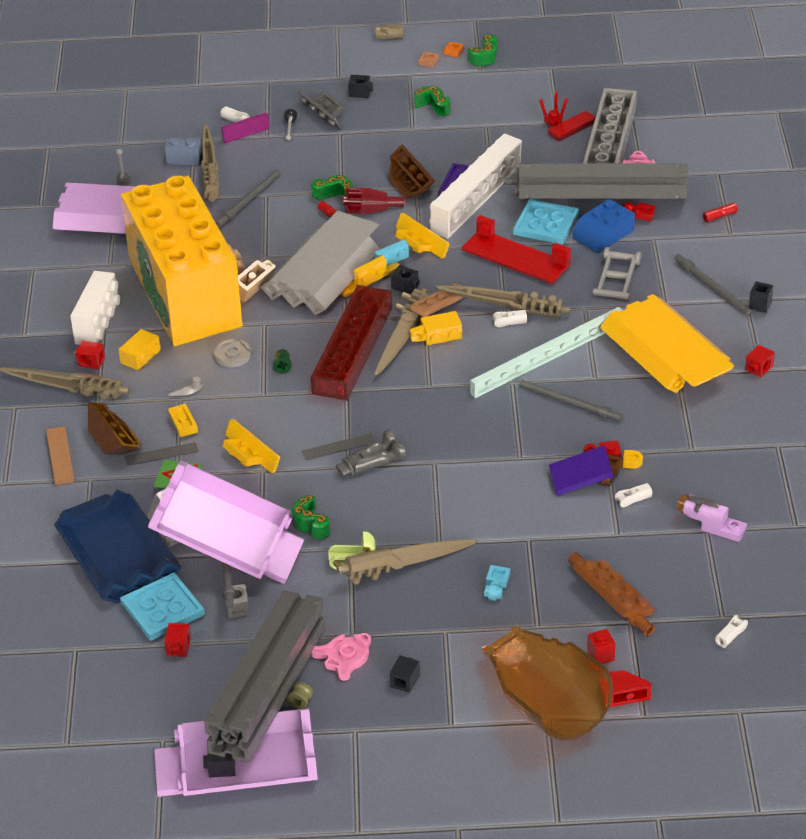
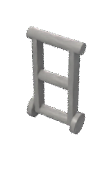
(608, 255)

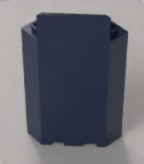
(115, 545)

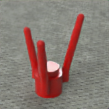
(553, 117)

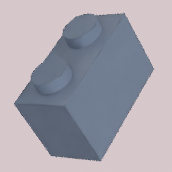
(183, 151)

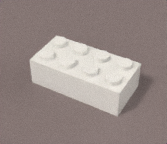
(95, 307)

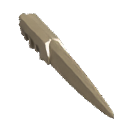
(209, 167)
(514, 300)
(402, 331)
(76, 382)
(374, 561)

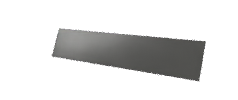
(338, 446)
(161, 453)

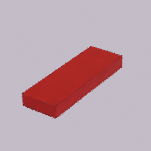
(571, 125)

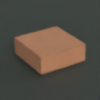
(428, 59)

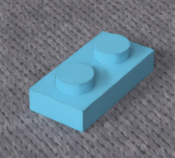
(394, 252)

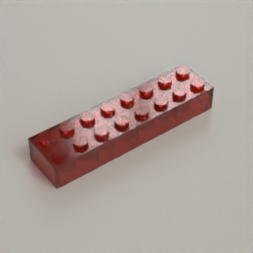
(351, 343)

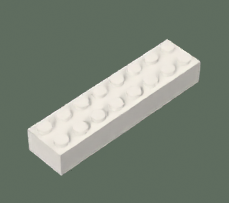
(475, 186)

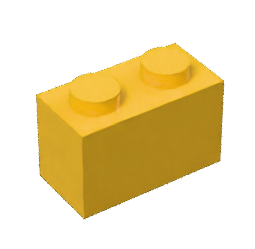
(139, 349)

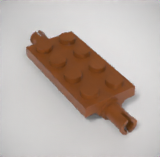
(615, 591)

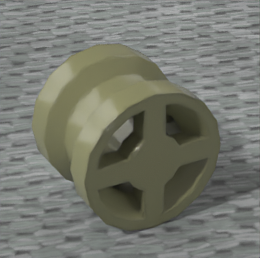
(300, 695)

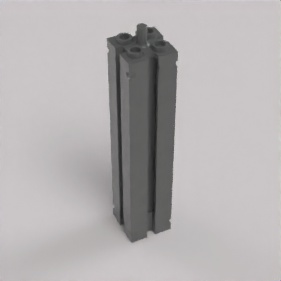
(600, 181)
(264, 676)

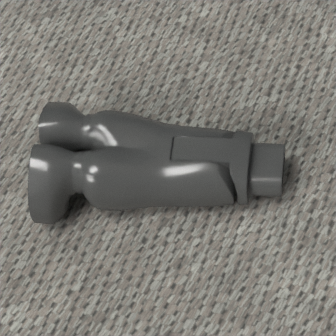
(372, 455)

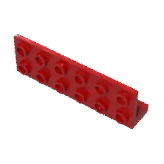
(516, 255)

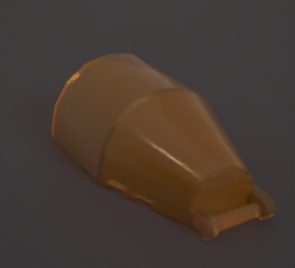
(551, 682)

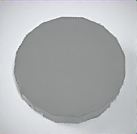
(232, 353)

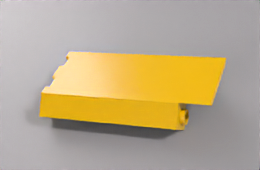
(666, 344)

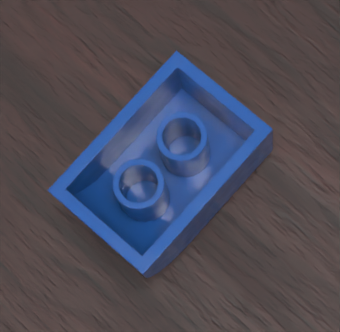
(604, 226)

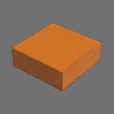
(453, 49)

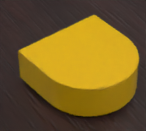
(632, 459)

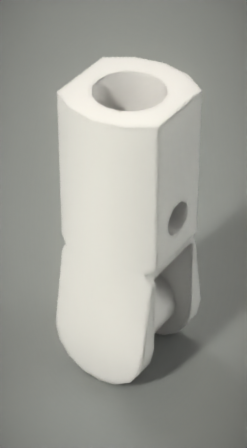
(233, 115)
(509, 318)
(633, 495)
(731, 631)

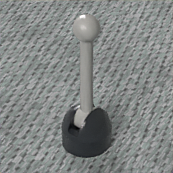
(290, 119)

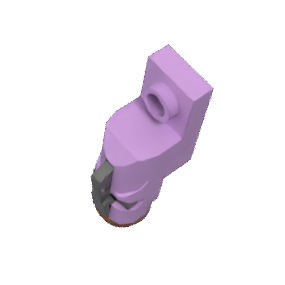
(713, 516)

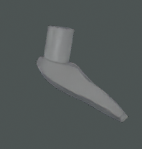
(195, 387)

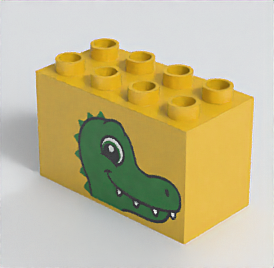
(182, 260)

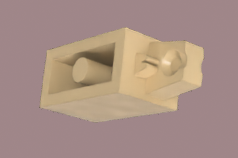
(253, 278)

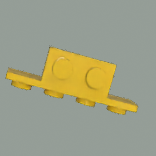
(420, 237)
(369, 274)
(248, 448)

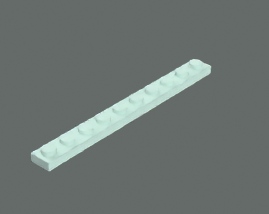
(538, 356)

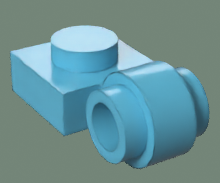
(495, 582)

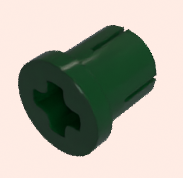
(282, 356)

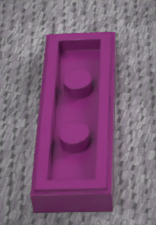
(245, 127)

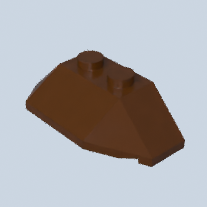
(408, 173)
(110, 430)

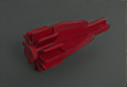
(368, 201)

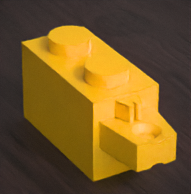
(438, 328)

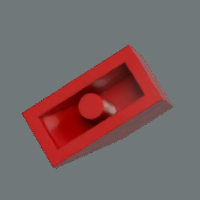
(629, 688)

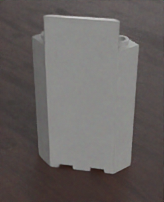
(324, 263)

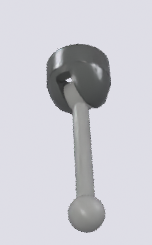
(122, 178)

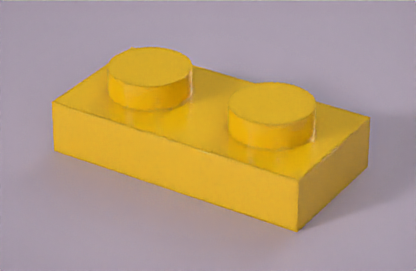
(183, 420)

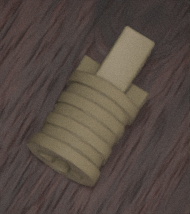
(389, 32)

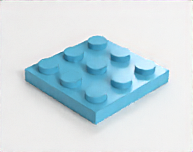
(546, 221)
(162, 604)

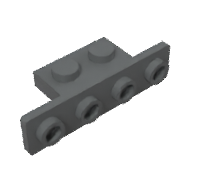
(326, 105)

